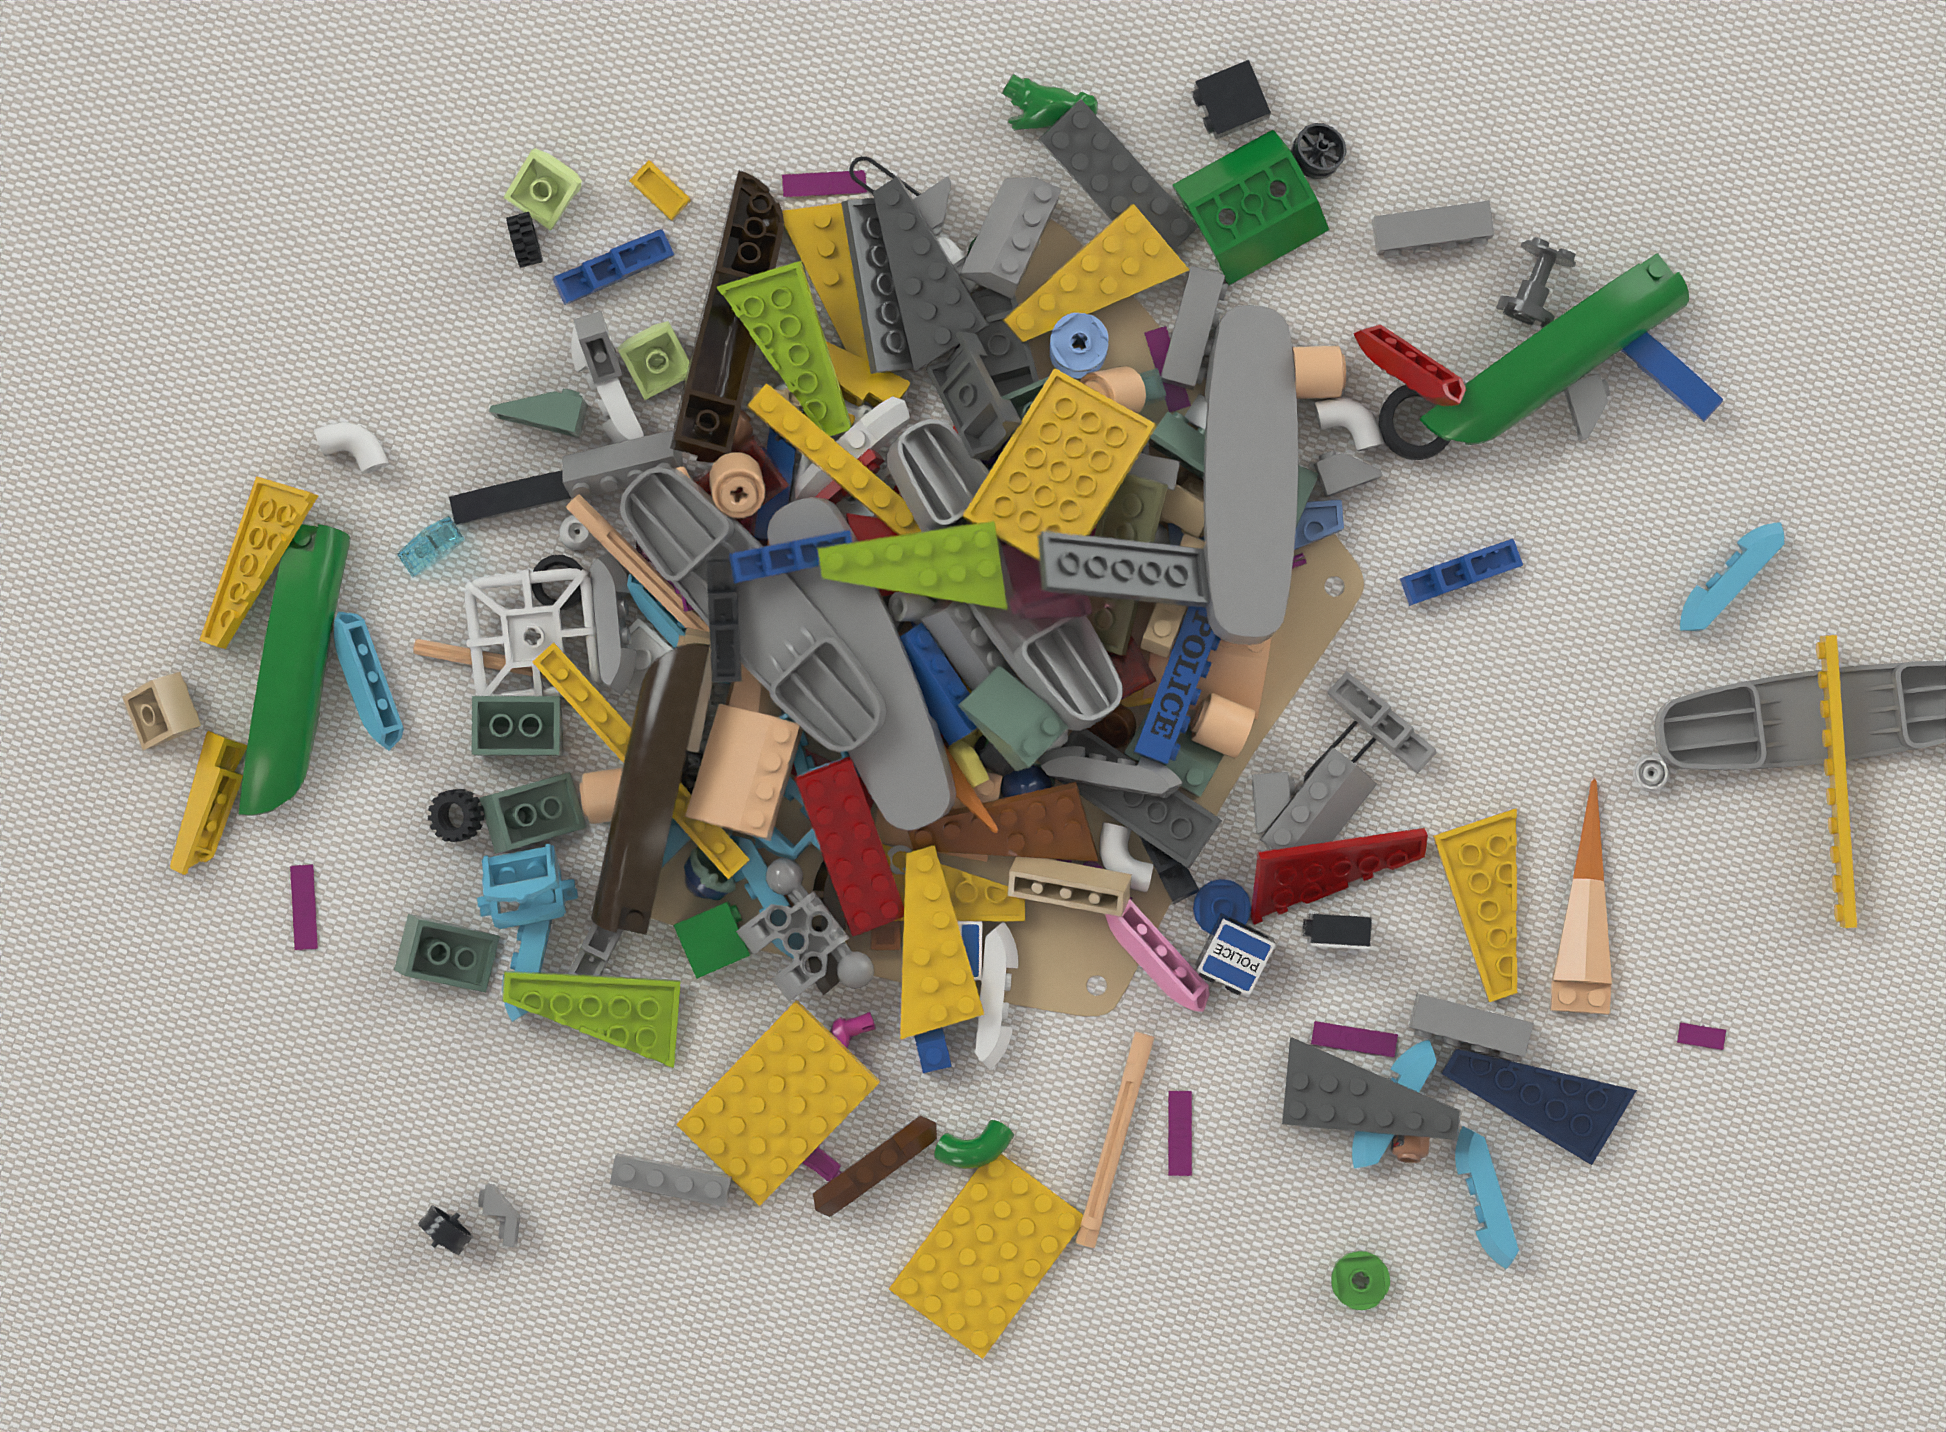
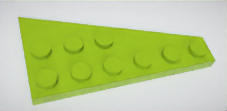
(787, 329)
(938, 563)

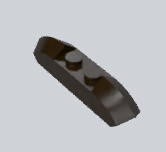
(830, 900)

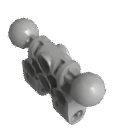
(785, 878)

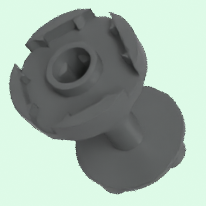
(1532, 293)

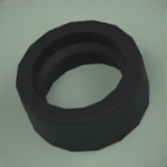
(545, 564)

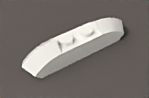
(623, 421)
(869, 432)
(998, 955)

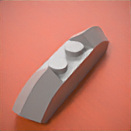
(610, 609)
(1146, 778)

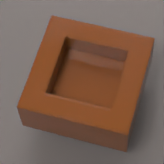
(886, 936)

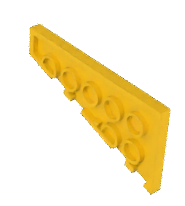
(825, 253)
(263, 535)
(1483, 882)
(970, 895)

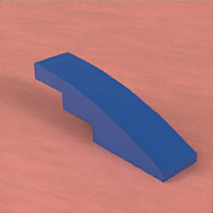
(613, 266)
(1673, 376)
(785, 459)
(783, 557)
(1461, 572)

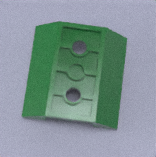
(1263, 224)

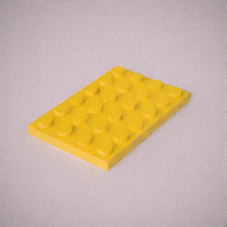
(1060, 465)
(778, 1102)
(987, 1254)

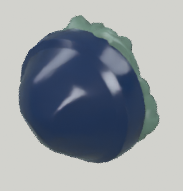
(1025, 781)
(704, 877)

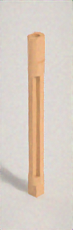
(634, 562)
(1115, 1138)

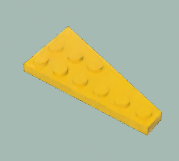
(1107, 269)
(935, 966)

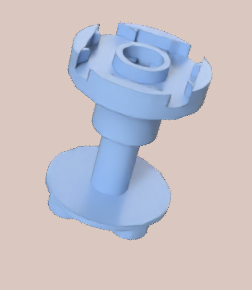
(1081, 330)

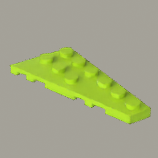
(618, 1010)

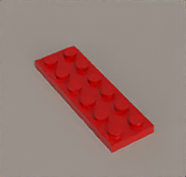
(850, 846)

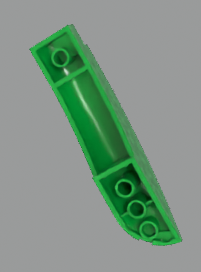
(1561, 353)
(293, 668)

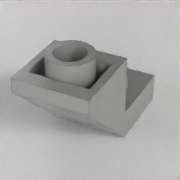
(496, 1204)

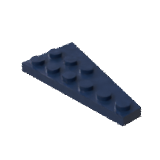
(1557, 1105)

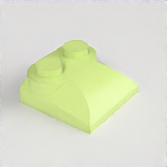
(543, 188)
(655, 359)

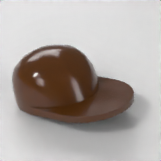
(1116, 727)

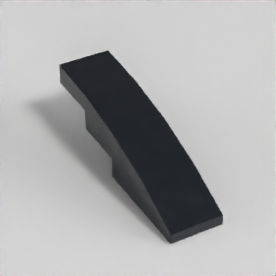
(508, 498)
(723, 622)
(1173, 874)

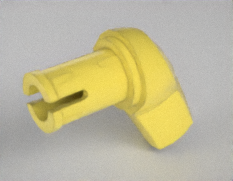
(967, 758)

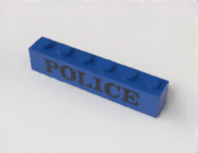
(1178, 688)

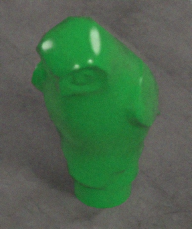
(1041, 103)

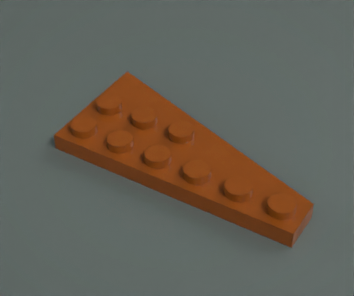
(1031, 825)

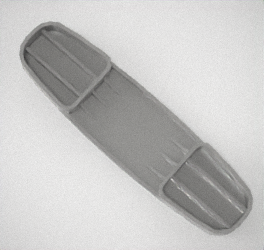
(1250, 474)
(780, 628)
(1052, 656)
(1780, 721)
(906, 758)

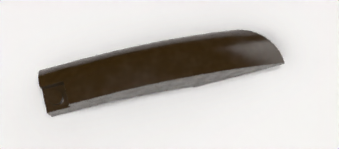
(722, 342)
(649, 789)

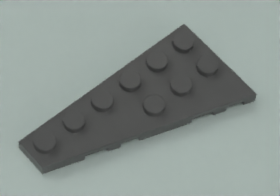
(927, 285)
(1343, 1096)

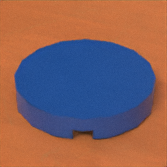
(1218, 898)

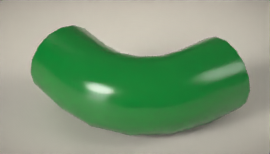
(976, 1151)

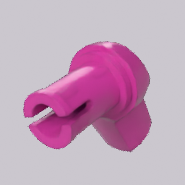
(846, 1029)

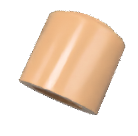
(1319, 371)
(1119, 384)
(732, 472)
(1222, 725)
(599, 794)

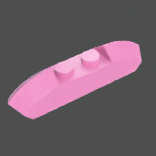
(1159, 958)

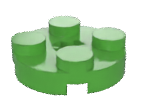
(1371, 1267)

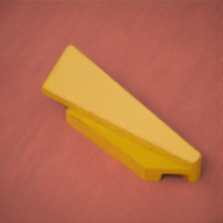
(859, 384)
(208, 802)

